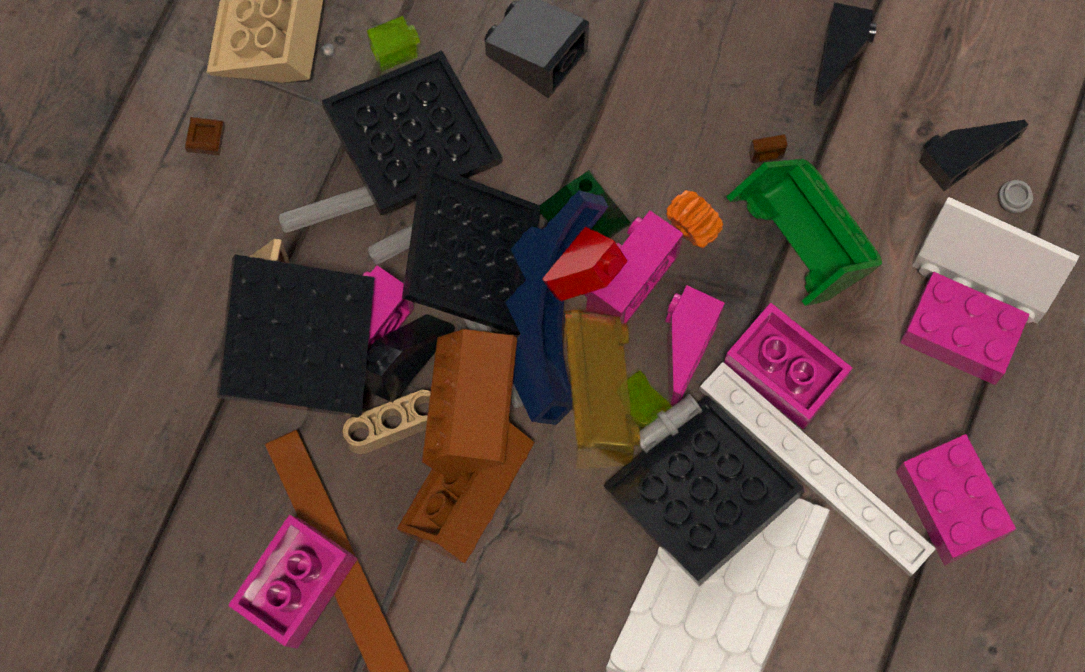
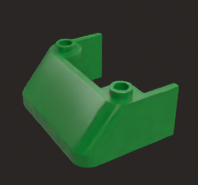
(813, 223)

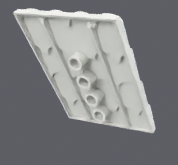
(732, 615)

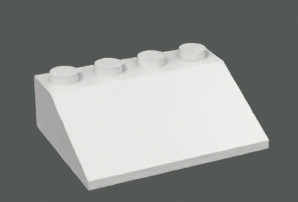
(995, 258)

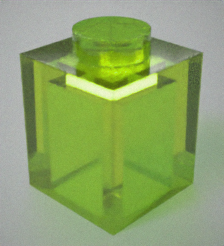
(393, 43)

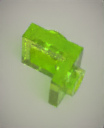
(644, 400)

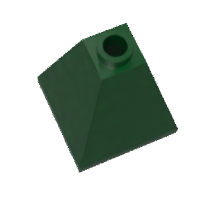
(609, 223)

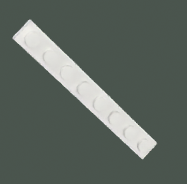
(817, 469)

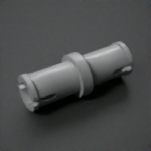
(668, 422)

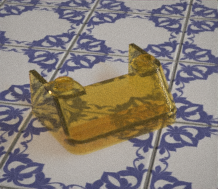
(599, 389)

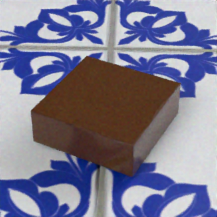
(204, 136)
(768, 149)

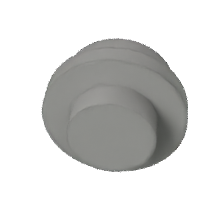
(1015, 196)

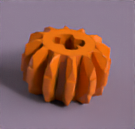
(694, 218)

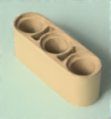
(373, 422)

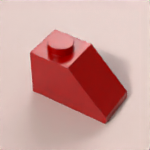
(585, 266)

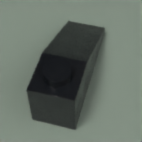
(844, 44)
(964, 150)
(401, 355)

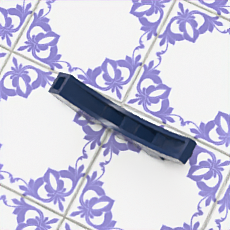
(539, 358)

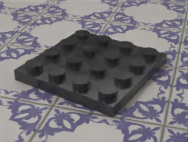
(409, 122)
(463, 248)
(295, 336)
(704, 491)

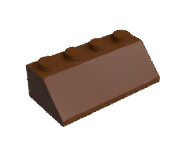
(469, 402)
(455, 511)

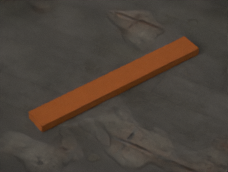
(354, 593)

